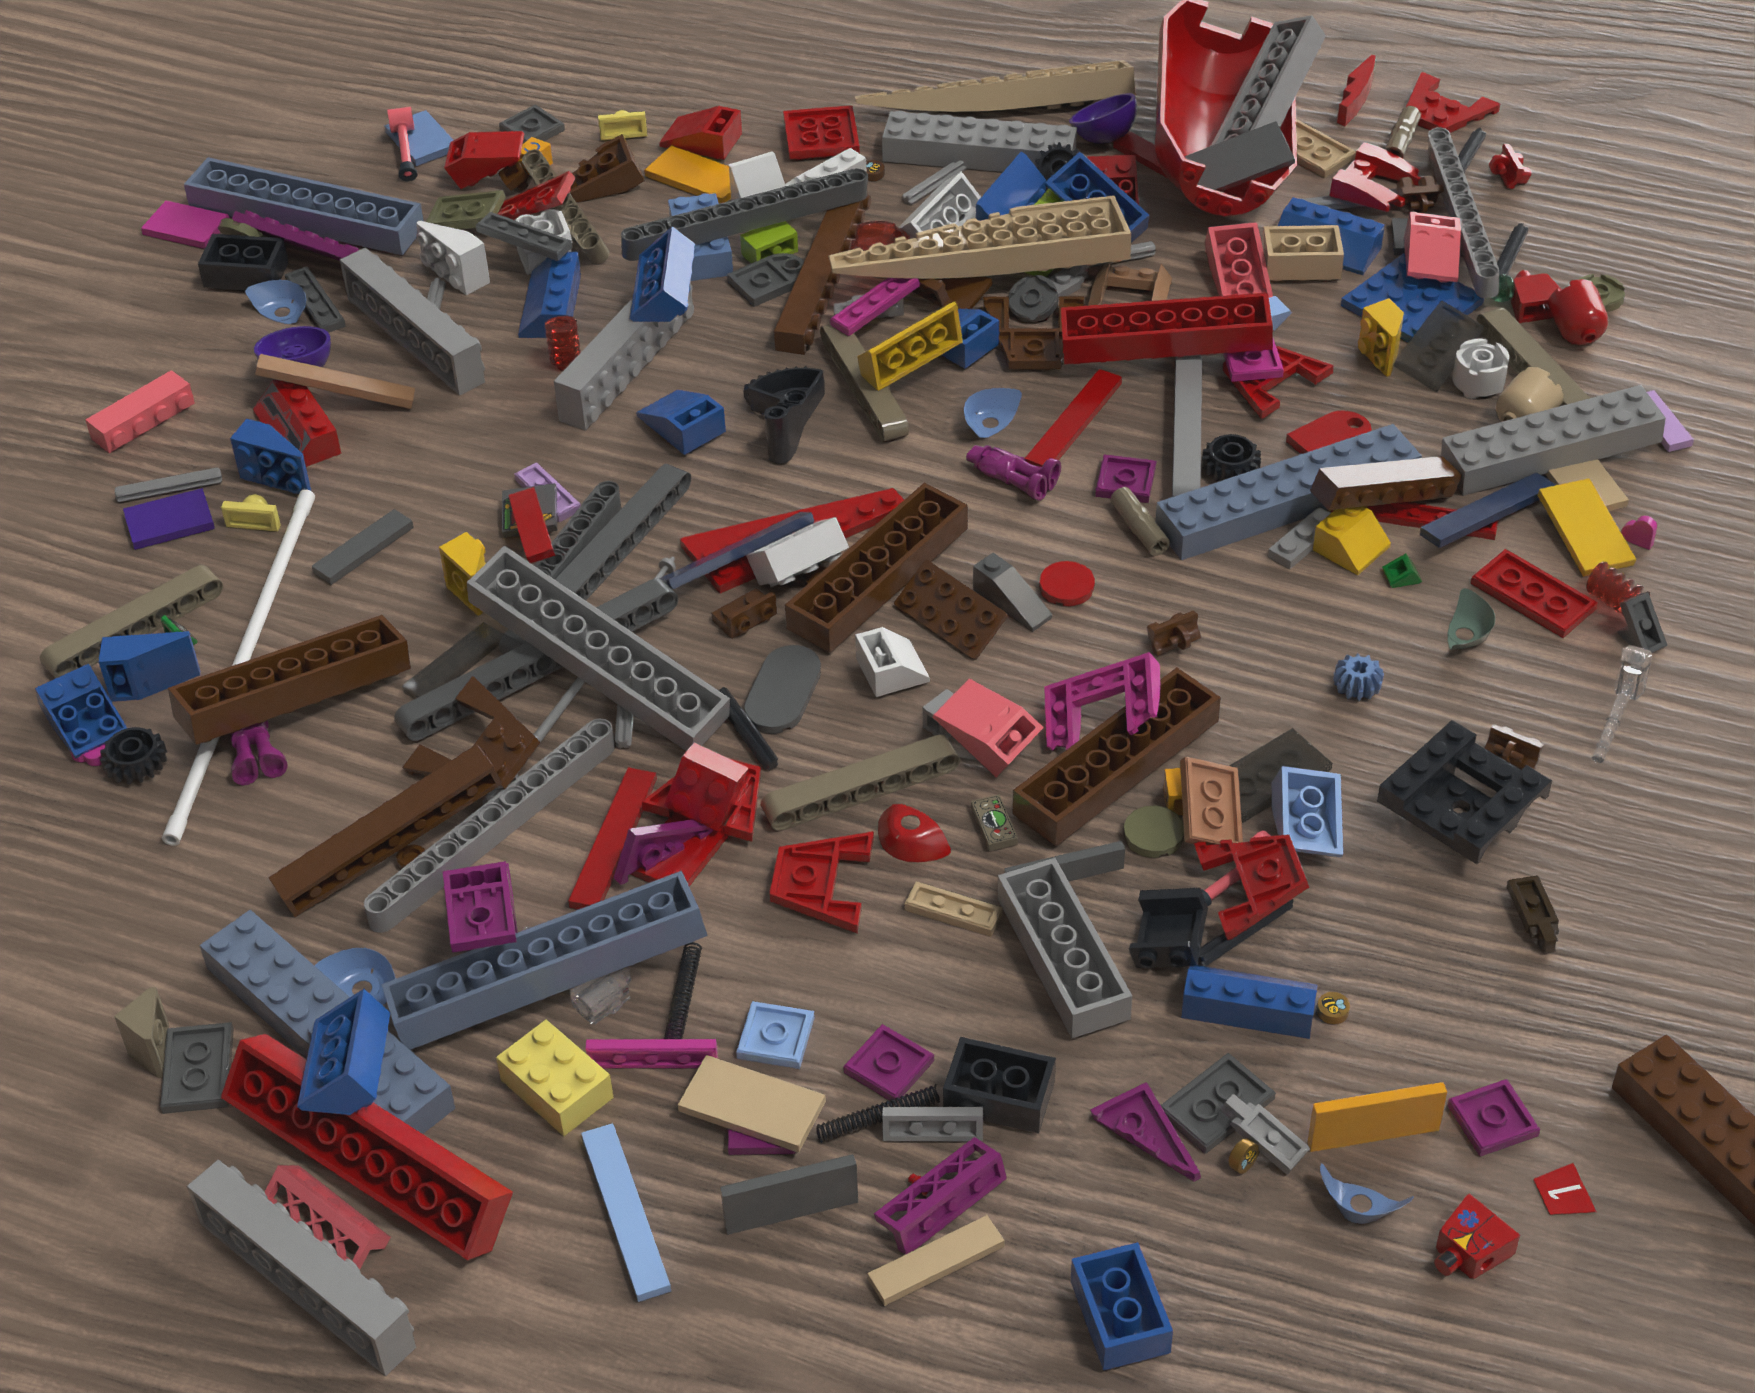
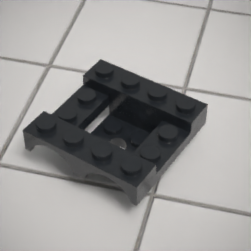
(1428, 791)

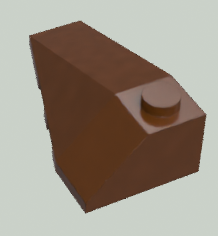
(607, 172)

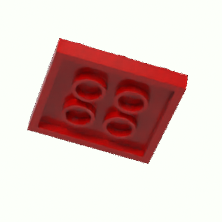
(820, 132)

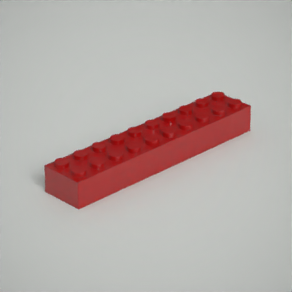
(371, 1151)

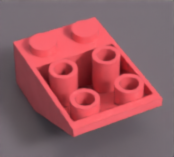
(1432, 247)
(987, 725)

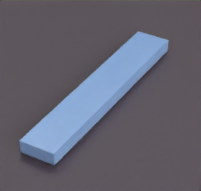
(626, 1213)

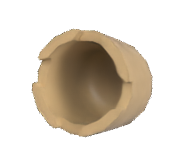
(1528, 394)

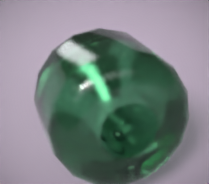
(1506, 288)

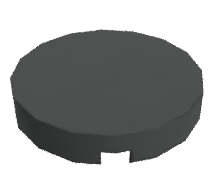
(1033, 298)

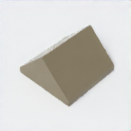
(145, 1030)

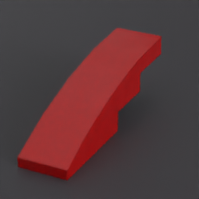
(1357, 91)
(531, 525)

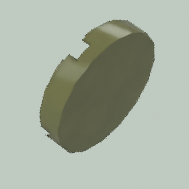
(228, 228)
(1610, 290)
(1153, 831)

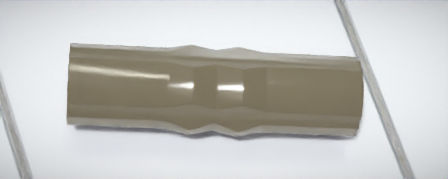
(1403, 131)
(1140, 521)

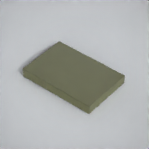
(465, 209)

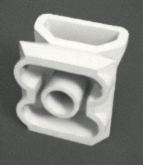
(549, 221)

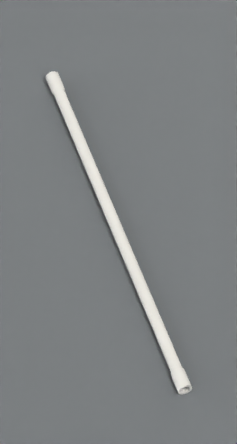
(302, 507)

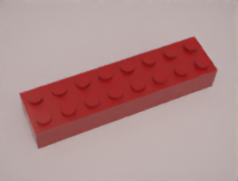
(1167, 328)

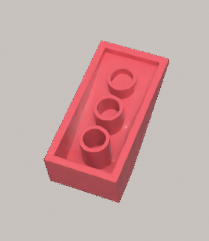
(1237, 259)

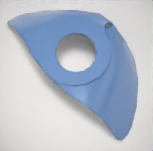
(278, 294)
(991, 403)
(354, 966)
(1343, 1193)

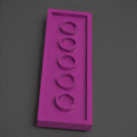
(293, 236)

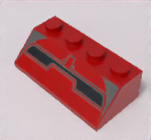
(298, 419)

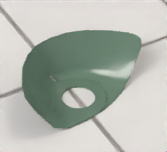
(1472, 614)

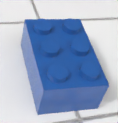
(1121, 1306)

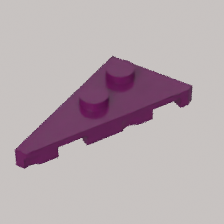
(655, 843)
(1143, 1122)

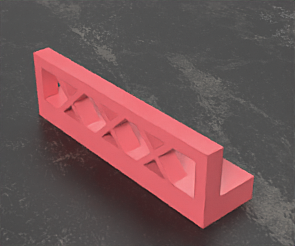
(332, 1209)

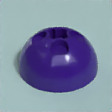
(1106, 119)
(297, 344)

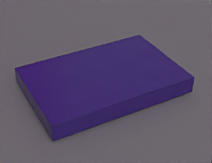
(168, 518)

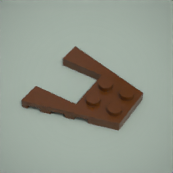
(1029, 346)
(503, 742)

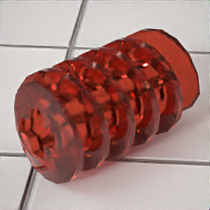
(562, 340)
(1611, 587)

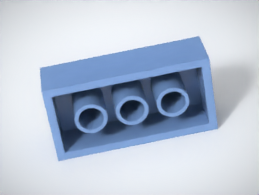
(712, 257)

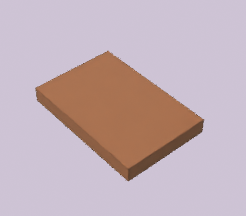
(1210, 802)

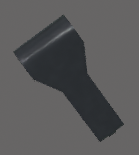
(787, 403)

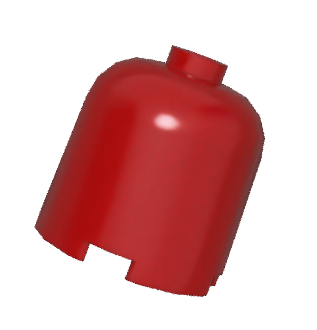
(1579, 312)

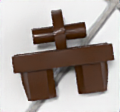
(1420, 196)
(1174, 633)
(1514, 747)

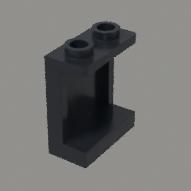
(1170, 928)

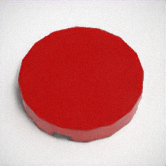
(1067, 583)

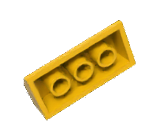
(911, 347)

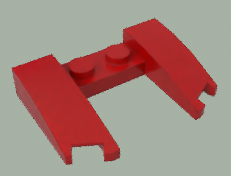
(1356, 181)

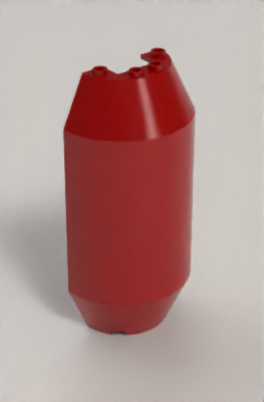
(1196, 87)

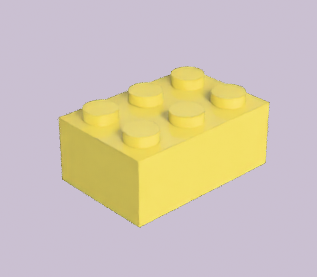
(555, 1077)

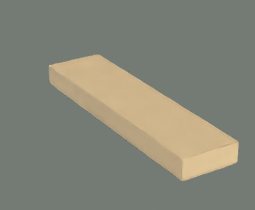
(935, 1260)

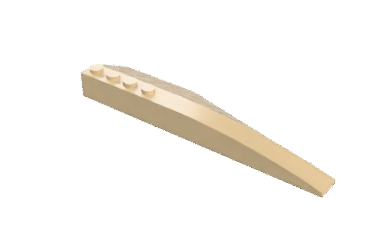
(1015, 91)
(1016, 242)

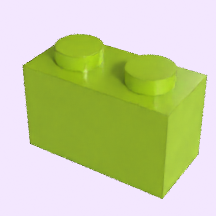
(769, 241)

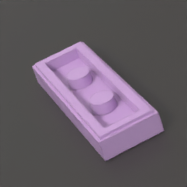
(1674, 435)
(535, 475)

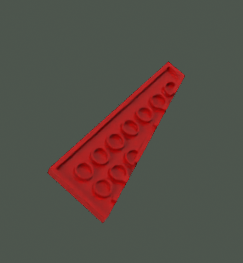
(852, 515)

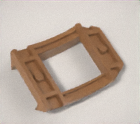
(1130, 278)

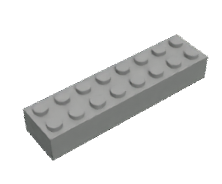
(1273, 77)
(976, 142)
(413, 321)
(611, 364)
(1554, 439)
(303, 1266)

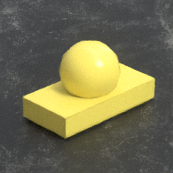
(624, 123)
(251, 514)

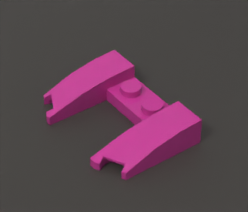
(1135, 676)

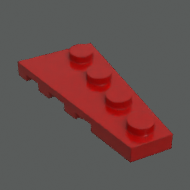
(539, 198)

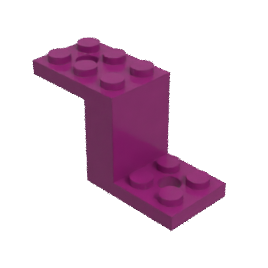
(480, 906)

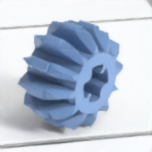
(1358, 677)

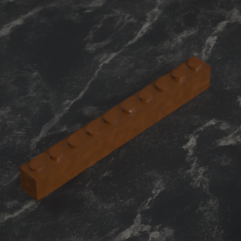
(816, 280)

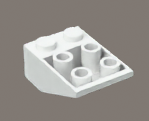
(453, 256)

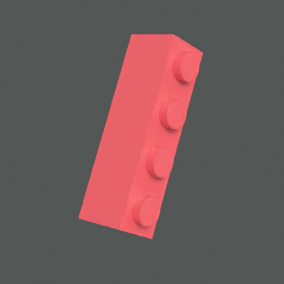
(140, 411)

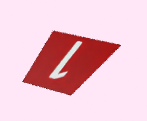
(1564, 1191)

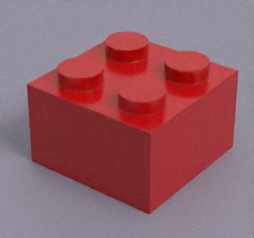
(706, 786)

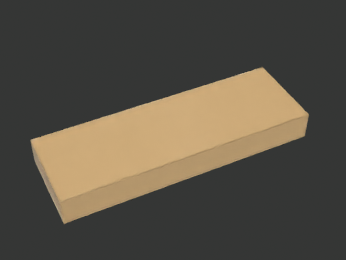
(953, 909)

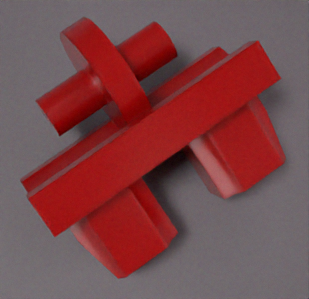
(1510, 167)

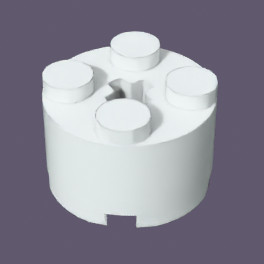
(1480, 368)

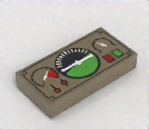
(994, 822)

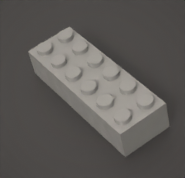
(1064, 948)

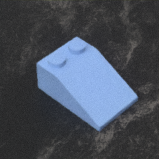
(1309, 810)

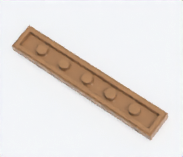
(335, 381)

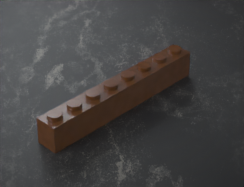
(385, 830)

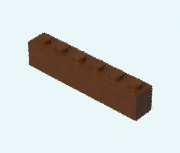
(1385, 482)

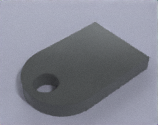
(766, 277)

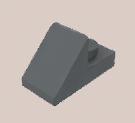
(1642, 623)

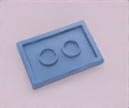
(426, 141)

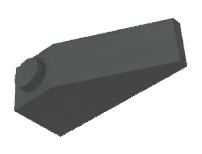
(1007, 590)

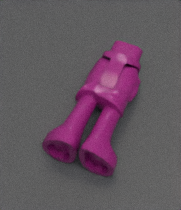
(1005, 465)
(244, 768)

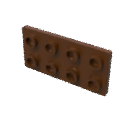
(963, 291)
(951, 609)

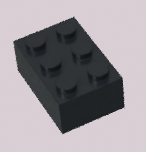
(241, 261)
(1003, 1080)

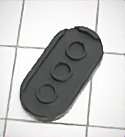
(783, 688)

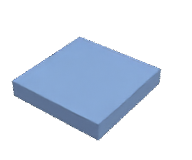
(775, 1035)

